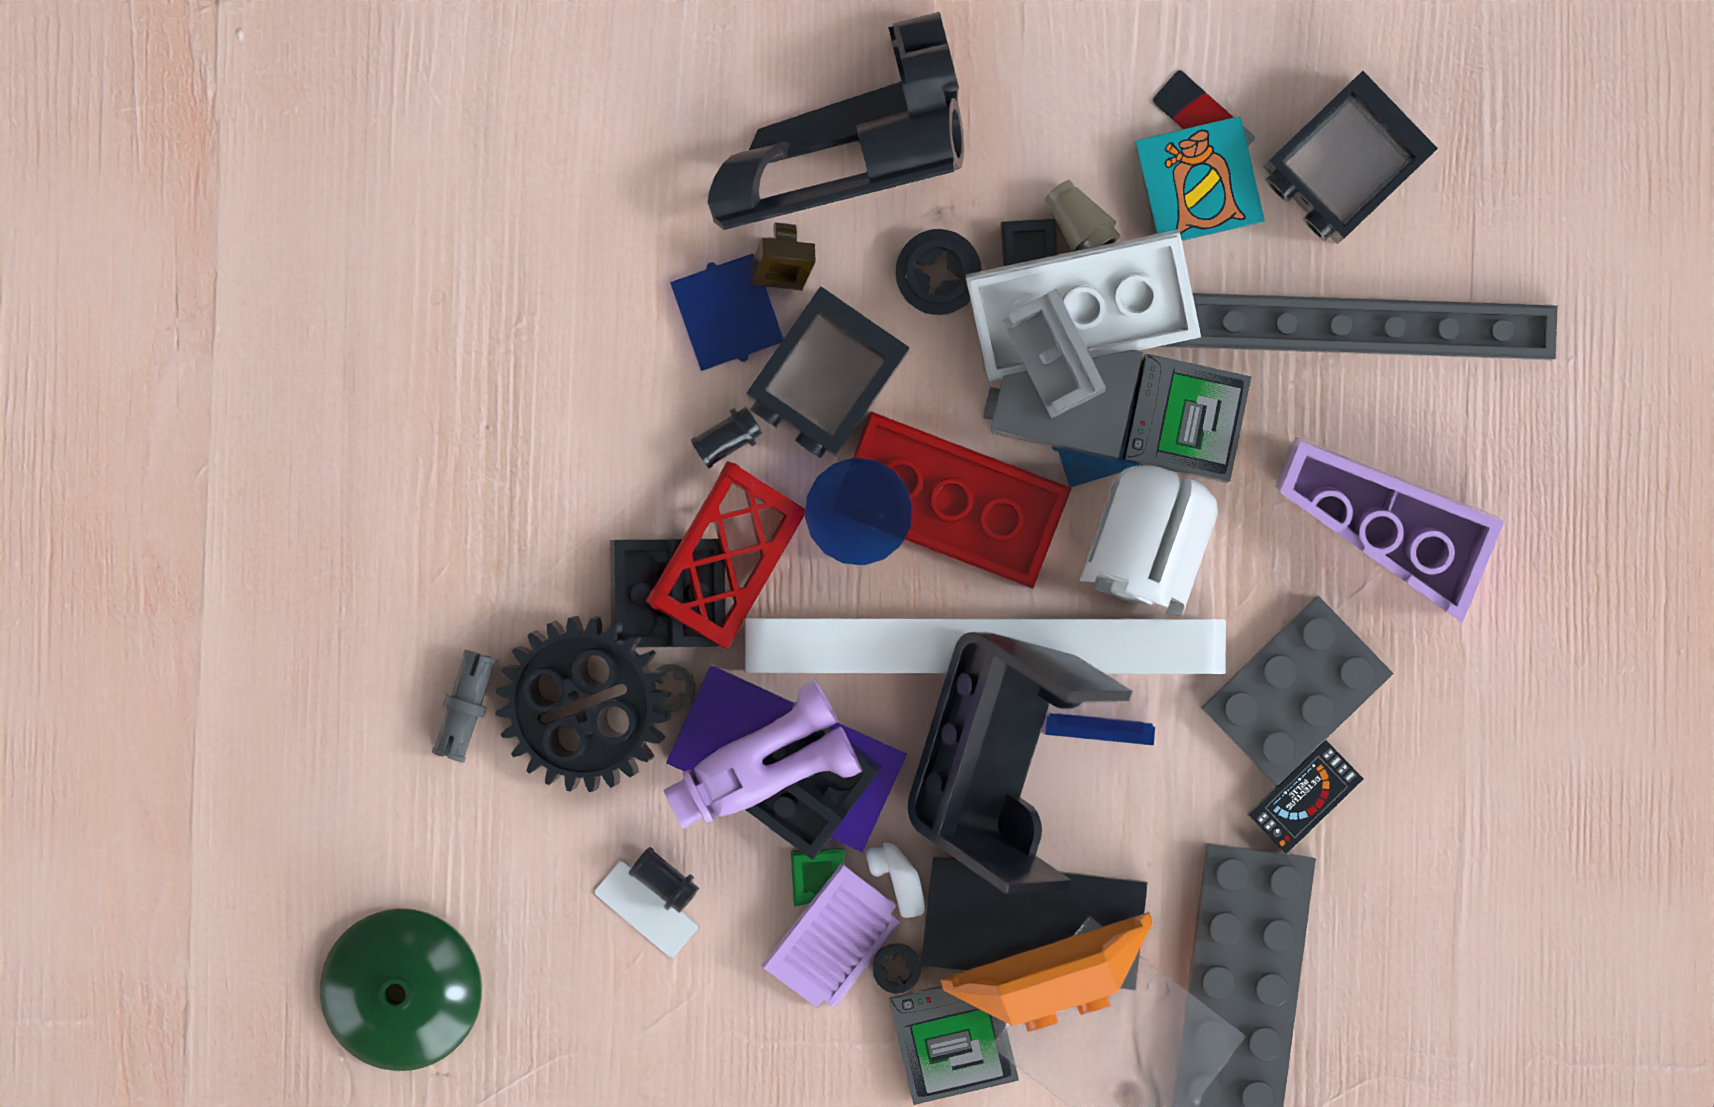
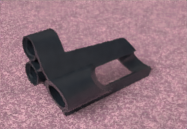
(903, 132)

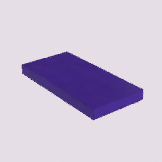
(735, 708)

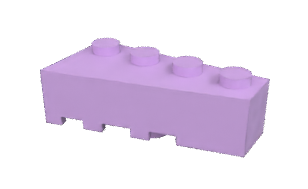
(1406, 528)

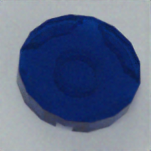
(858, 511)

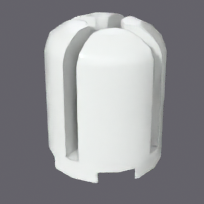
(1151, 538)

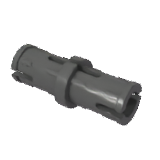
(464, 706)

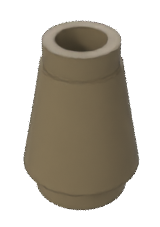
(1080, 218)

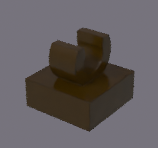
(782, 260)

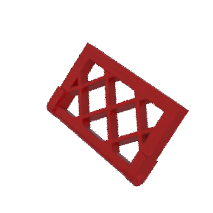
(769, 555)

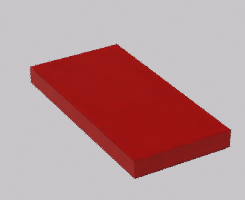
(969, 501)

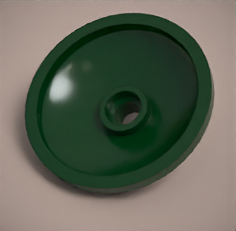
(431, 966)

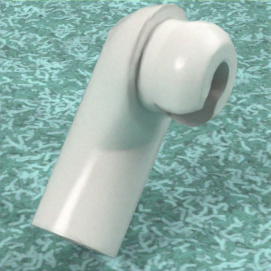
(903, 875)

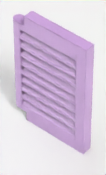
(833, 939)

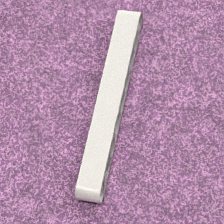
(928, 644)

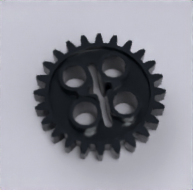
(566, 660)

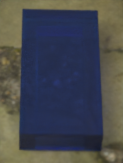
(1099, 728)

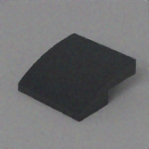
(635, 572)
(816, 805)

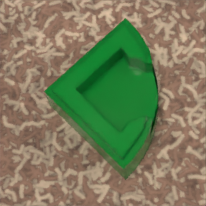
(811, 875)

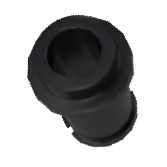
(727, 436)
(664, 880)

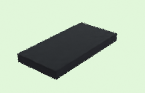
(979, 924)

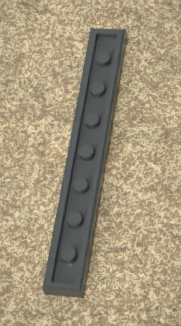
(1374, 326)

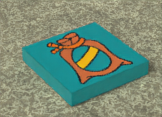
(1200, 180)

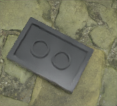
(1297, 690)

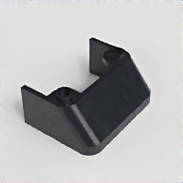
(983, 750)

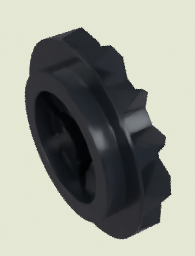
(926, 249)

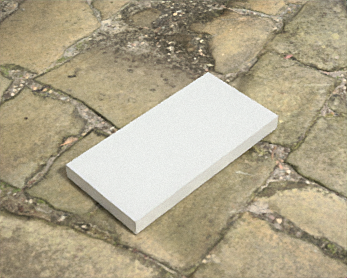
(1116, 294)

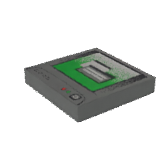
(1187, 418)
(948, 1045)

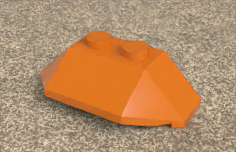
(1054, 976)

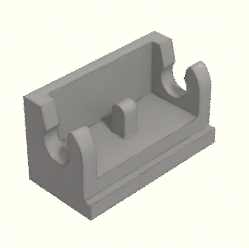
(1054, 354)

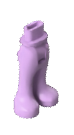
(735, 773)

